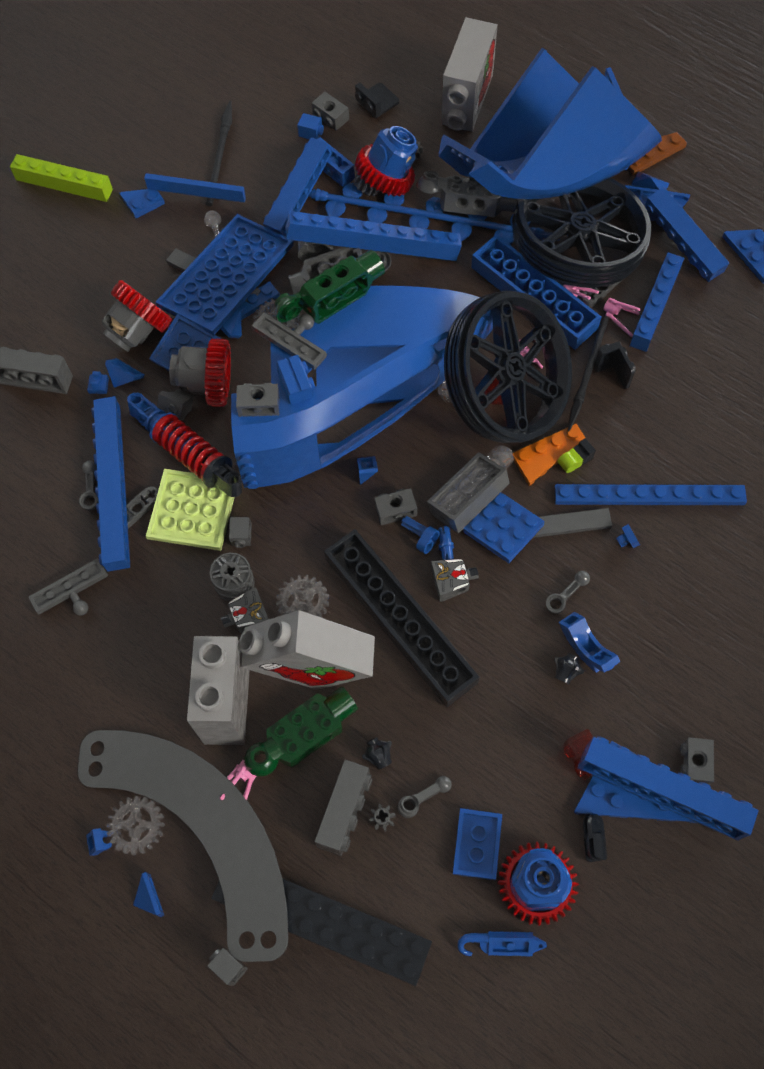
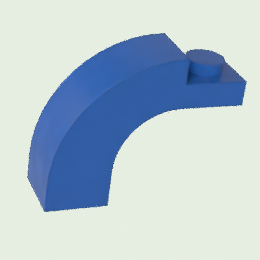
(586, 645)

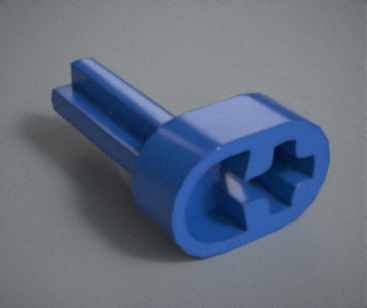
(428, 535)

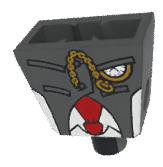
(452, 577)
(245, 611)

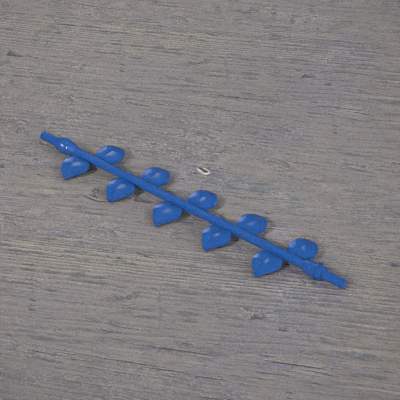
(419, 218)

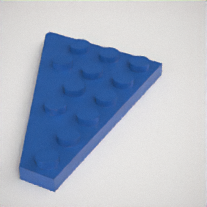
(614, 801)

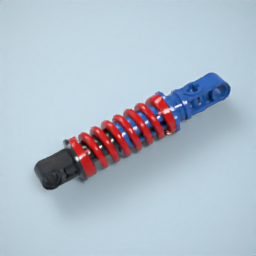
(186, 445)

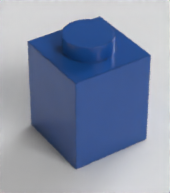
(310, 126)

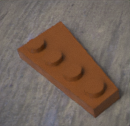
(668, 146)

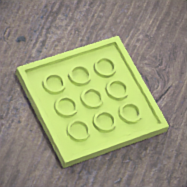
(189, 512)

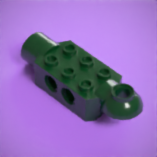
(332, 289)
(301, 732)

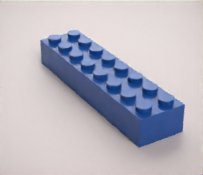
(511, 272)
(668, 789)

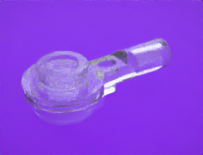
(212, 220)

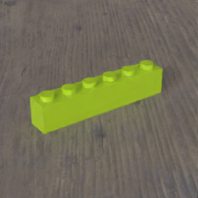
(61, 177)

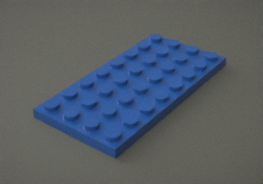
(225, 274)

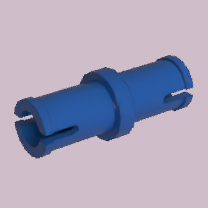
(445, 544)

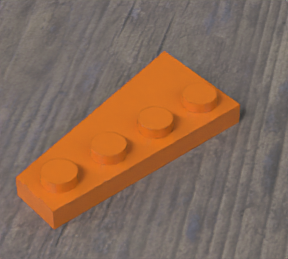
(542, 455)

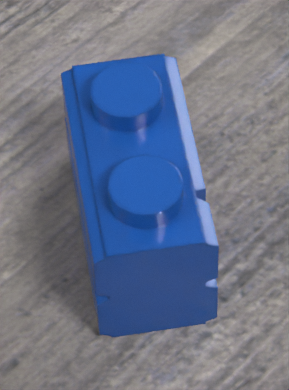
(294, 379)

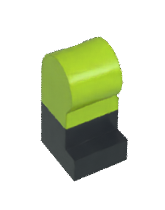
(577, 456)

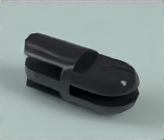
(594, 838)

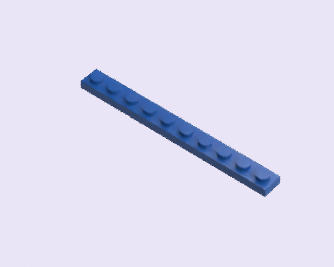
(649, 494)

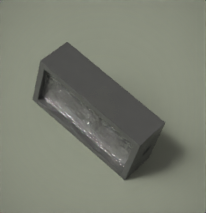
(468, 492)

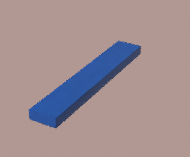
(195, 187)

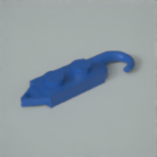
(503, 943)

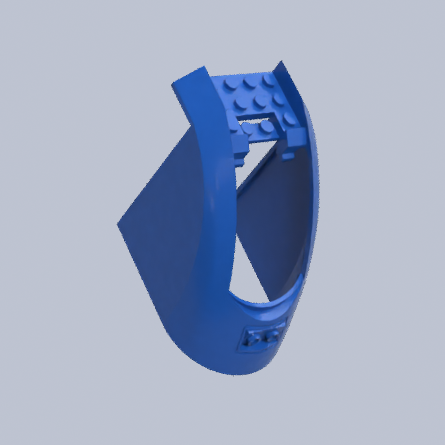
(554, 135)

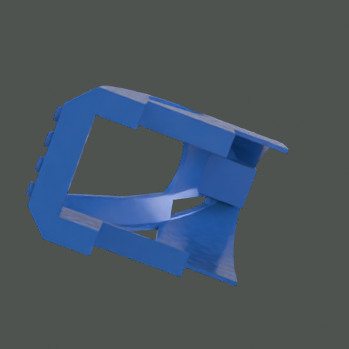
(377, 352)

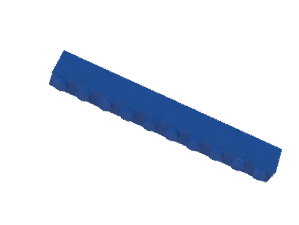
(372, 236)
(111, 485)

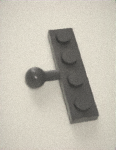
(289, 339)
(68, 588)

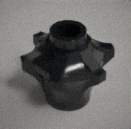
(567, 668)
(378, 752)

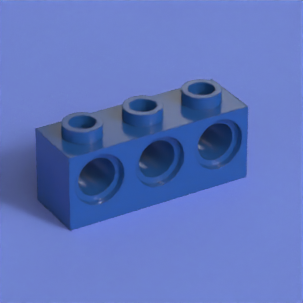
(339, 167)

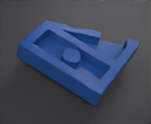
(142, 201)

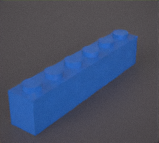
(298, 185)
(686, 234)
(656, 302)

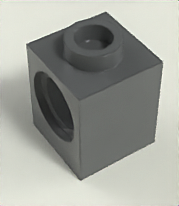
(240, 531)

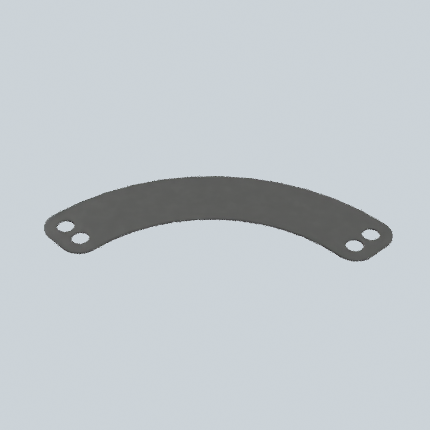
(225, 827)

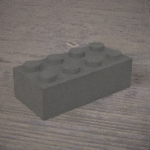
(34, 370)
(342, 808)

